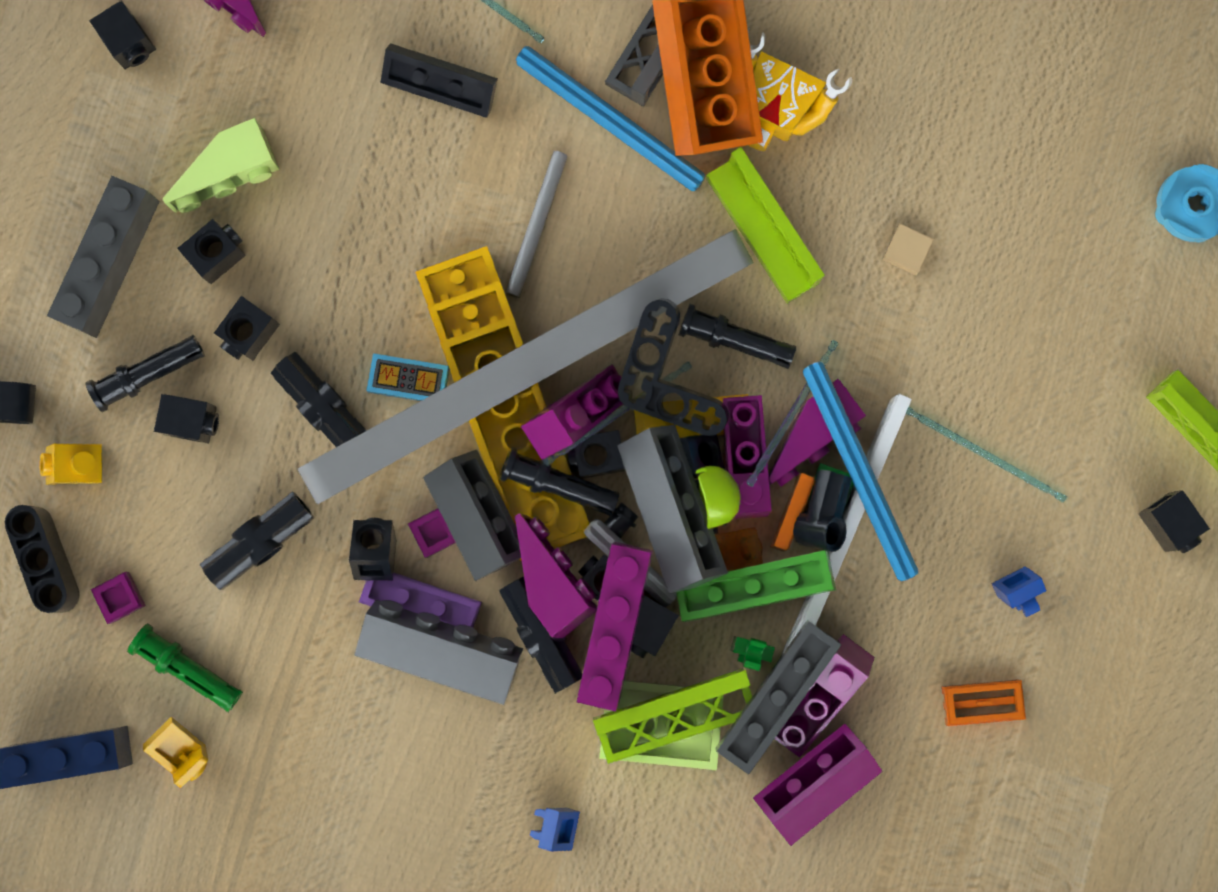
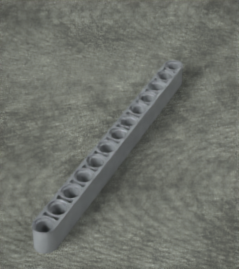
(520, 368)

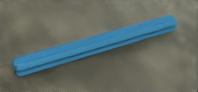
(610, 118)
(860, 471)

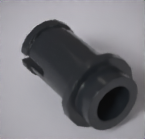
(621, 520)

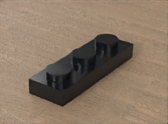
(438, 80)

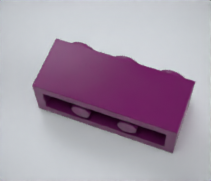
(818, 784)

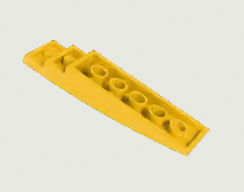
(474, 331)

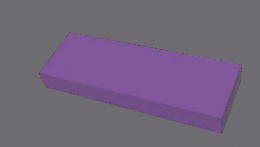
(423, 597)

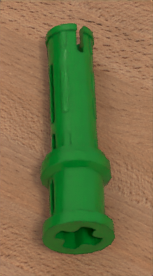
(170, 659)

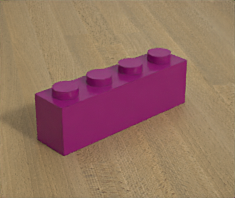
(614, 626)

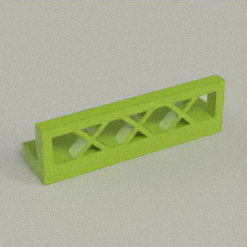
(765, 226)
(1188, 413)
(667, 703)

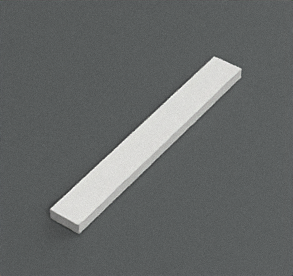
(854, 509)

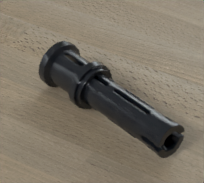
(720, 332)
(130, 379)
(542, 477)

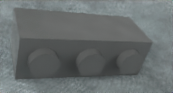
(474, 514)

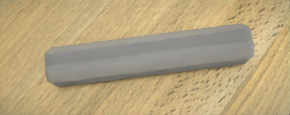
(604, 537)

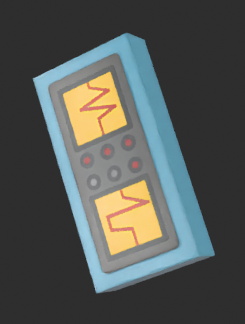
(406, 377)

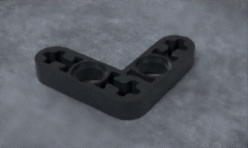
(657, 388)

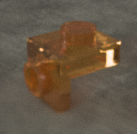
(740, 548)

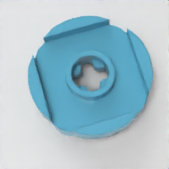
(1175, 211)

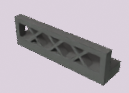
(650, 73)
(778, 697)

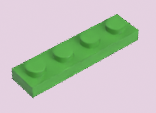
(758, 586)

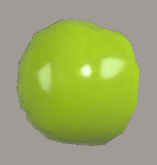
(719, 495)

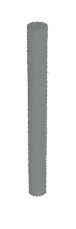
(536, 224)

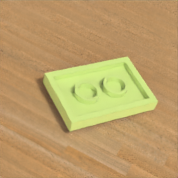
(690, 752)

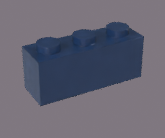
(65, 757)

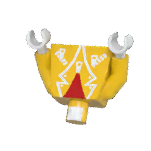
(789, 97)

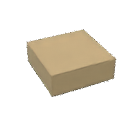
(908, 249)

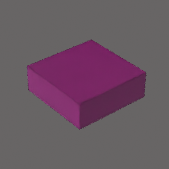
(431, 533)
(118, 597)

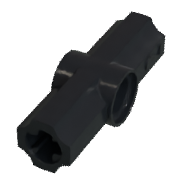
(317, 400)
(256, 541)
(550, 652)

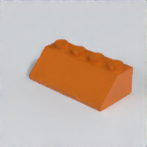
(707, 74)

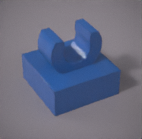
(1020, 590)
(557, 829)

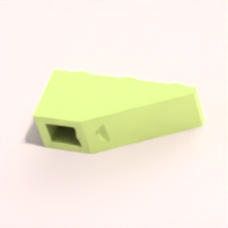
(229, 160)

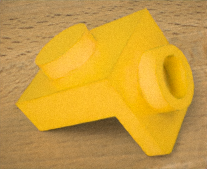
(72, 464)
(177, 752)

